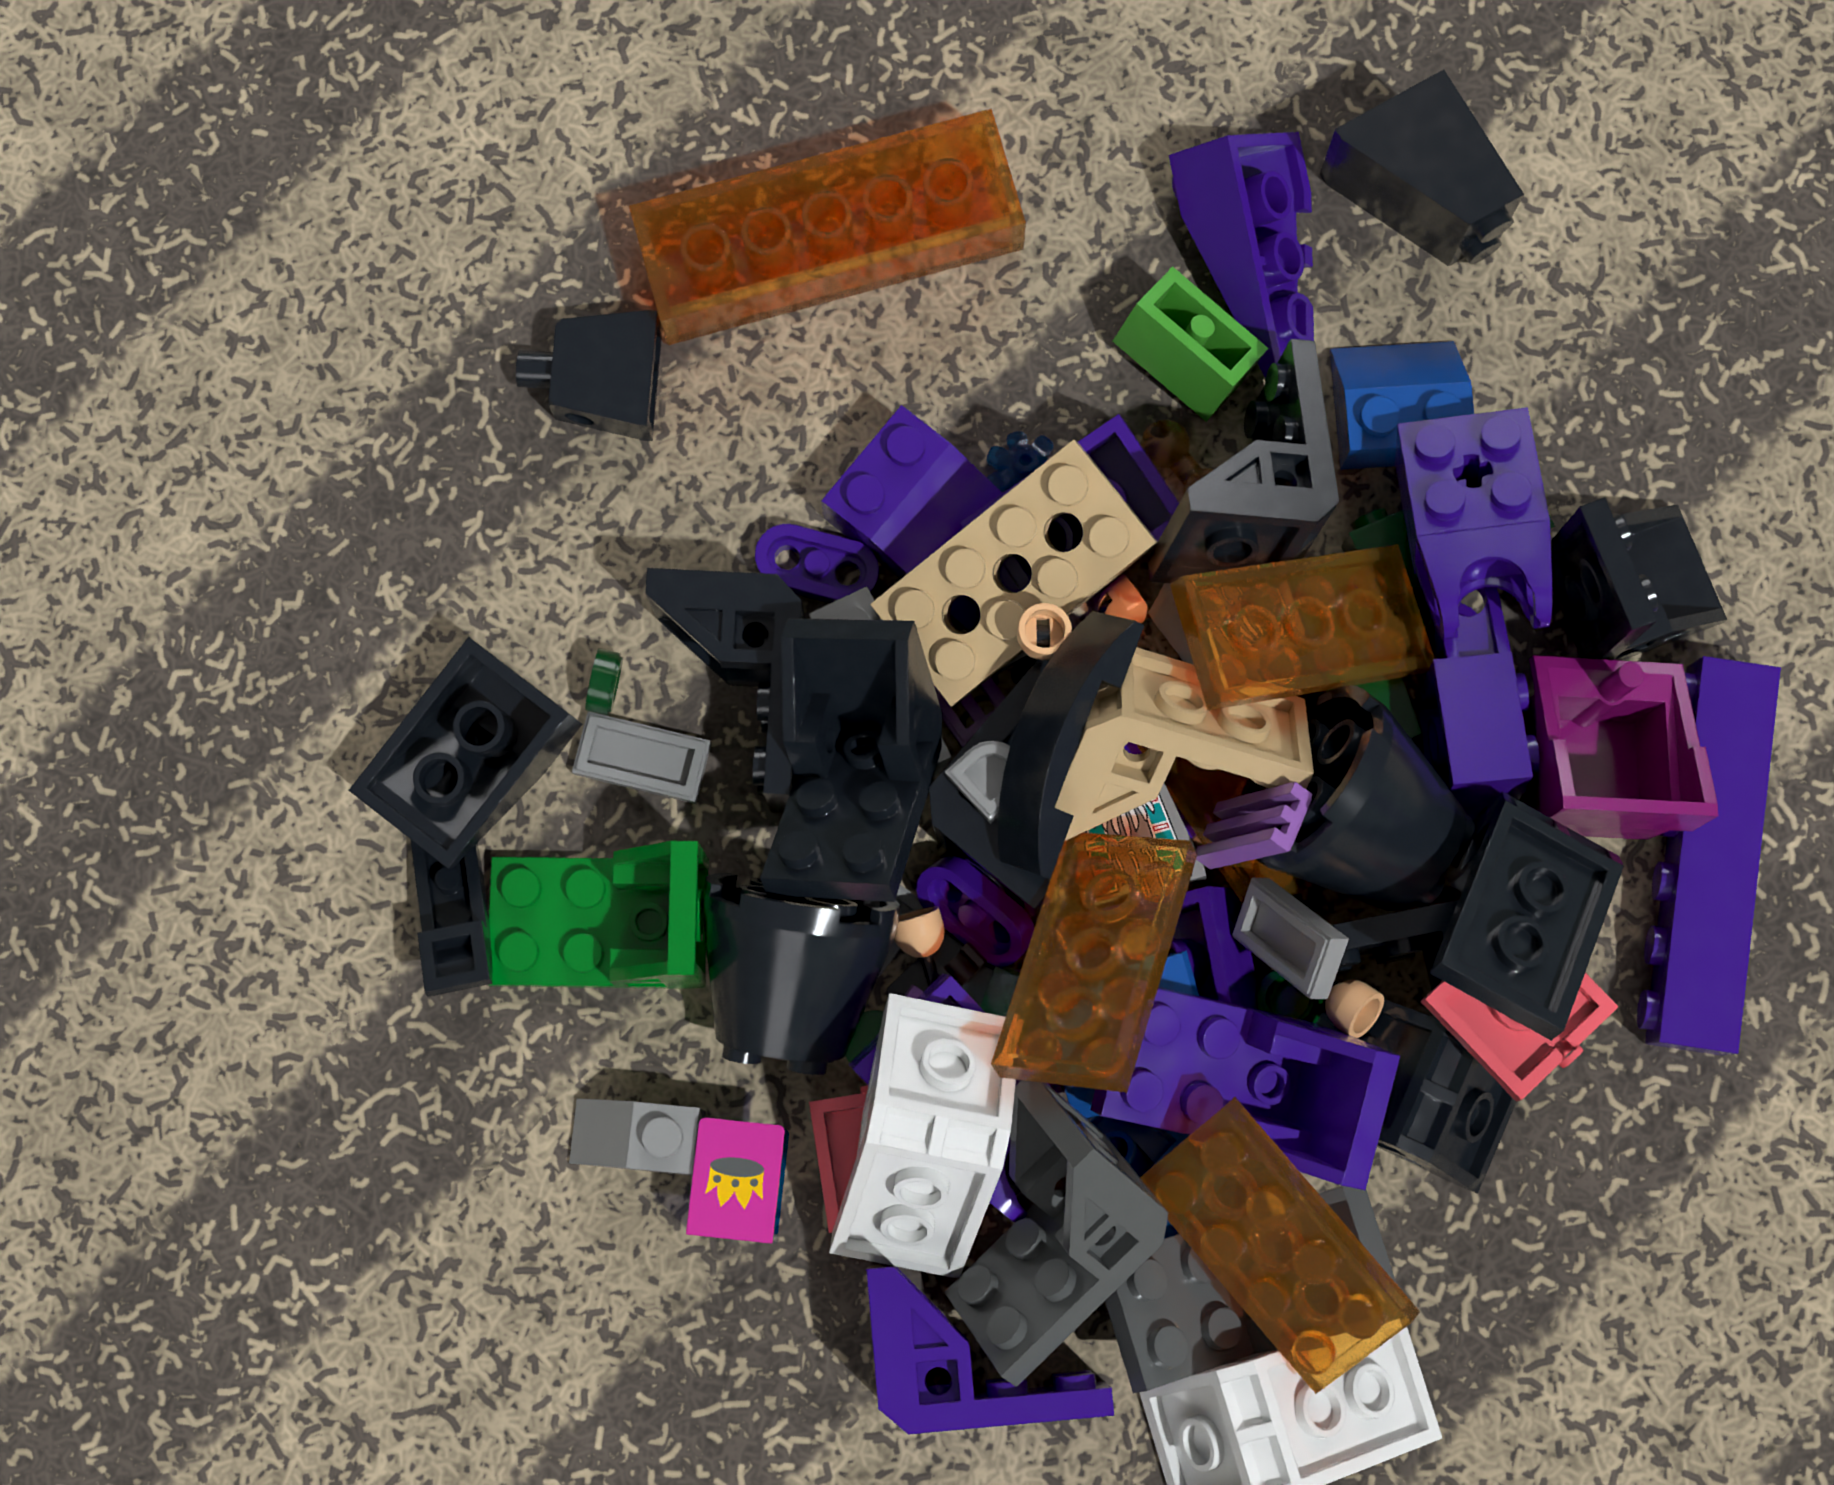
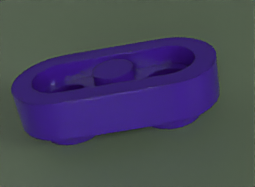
(819, 561)
(976, 910)

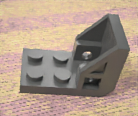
(1074, 1246)
(1183, 1321)

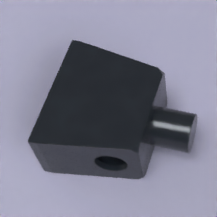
(600, 372)

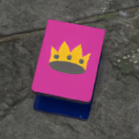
(738, 1180)

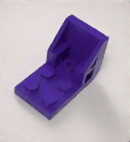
(1300, 1081)
(916, 1337)

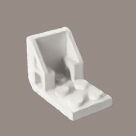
(927, 1139)
(1268, 1427)

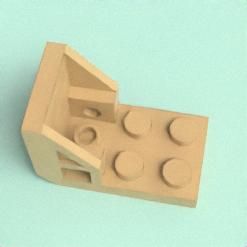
(1167, 713)

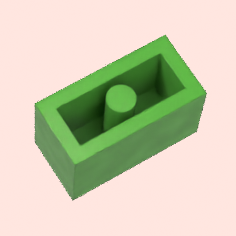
(1189, 344)

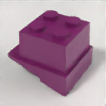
(1617, 748)

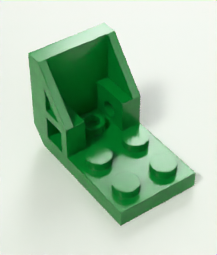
(600, 919)

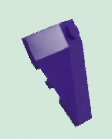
(1241, 212)

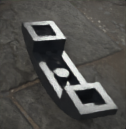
(1048, 736)
(453, 923)

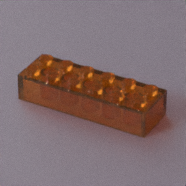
(829, 226)

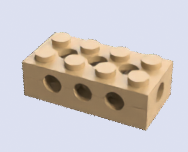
(1016, 526)

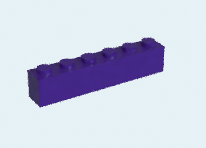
(1713, 871)

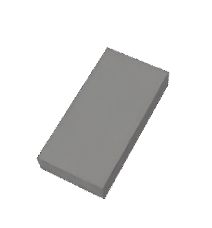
(641, 757)
(1290, 938)

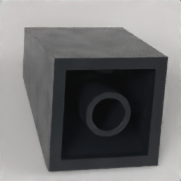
(1426, 172)

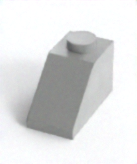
(635, 1136)

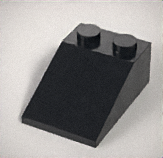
(464, 754)

